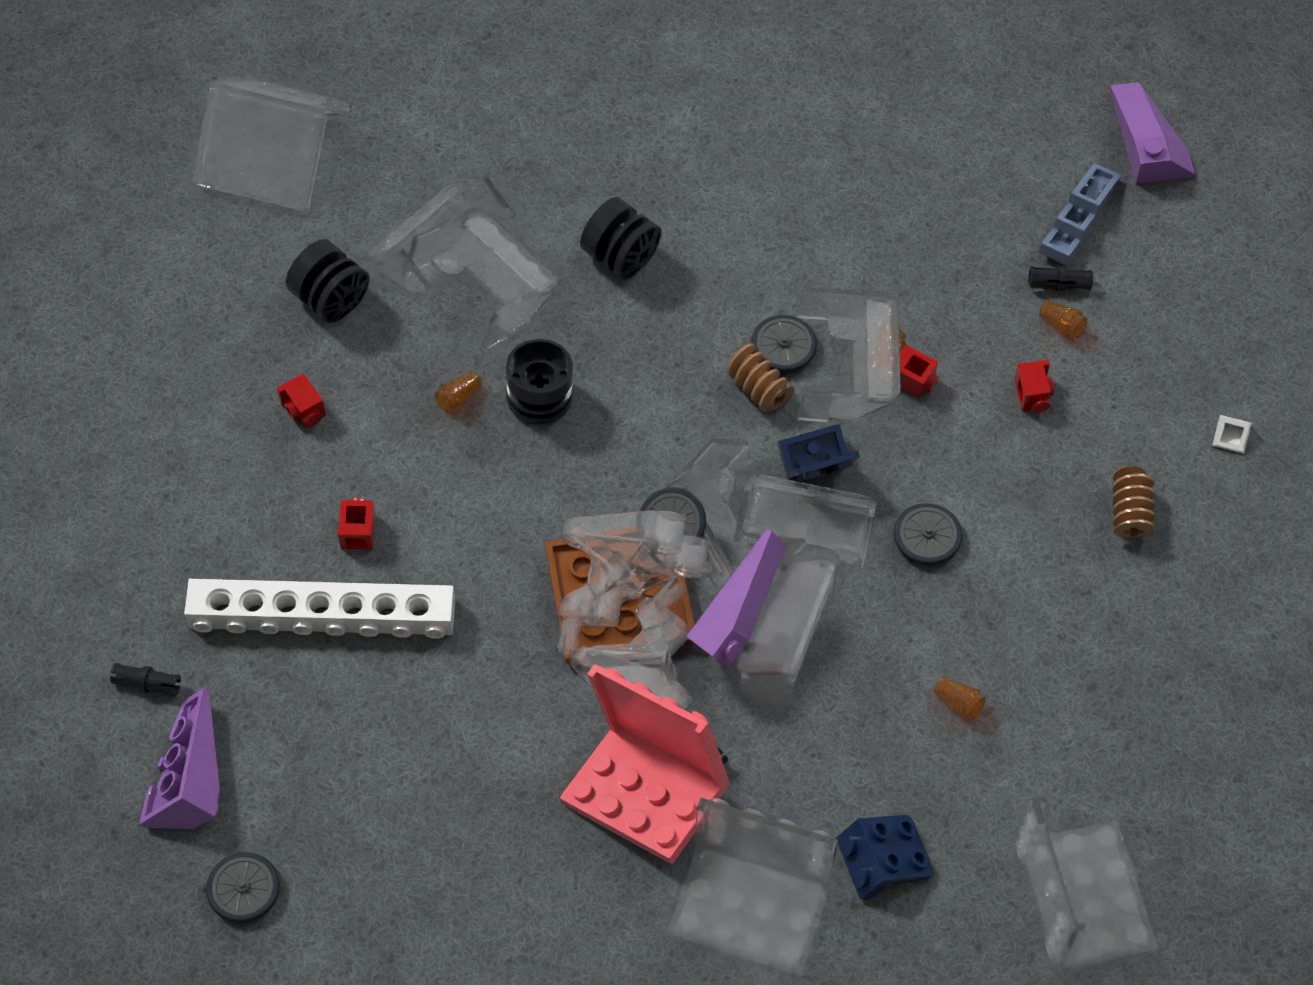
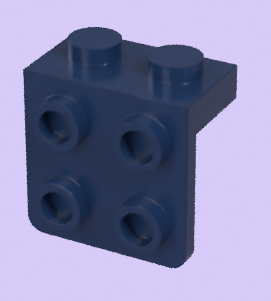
(813, 451)
(883, 853)

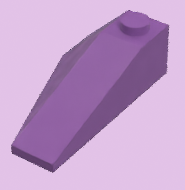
(1149, 139)
(735, 610)
(190, 776)

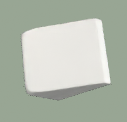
(1231, 434)

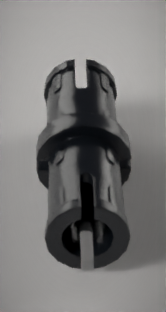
(1060, 278)
(145, 679)

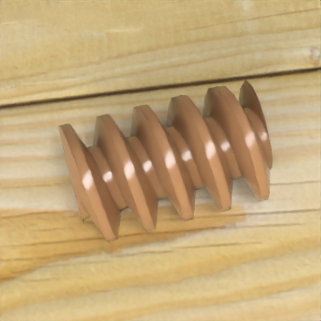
(758, 381)
(1133, 502)

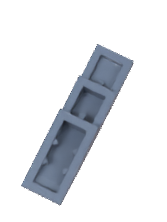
(1079, 213)

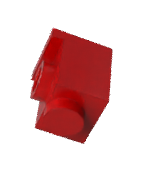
(917, 371)
(1033, 385)
(301, 401)
(356, 524)

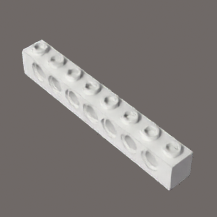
(306, 597)

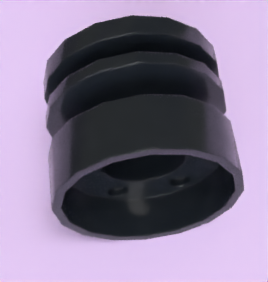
(620, 238)
(327, 280)
(539, 381)

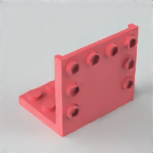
(647, 767)

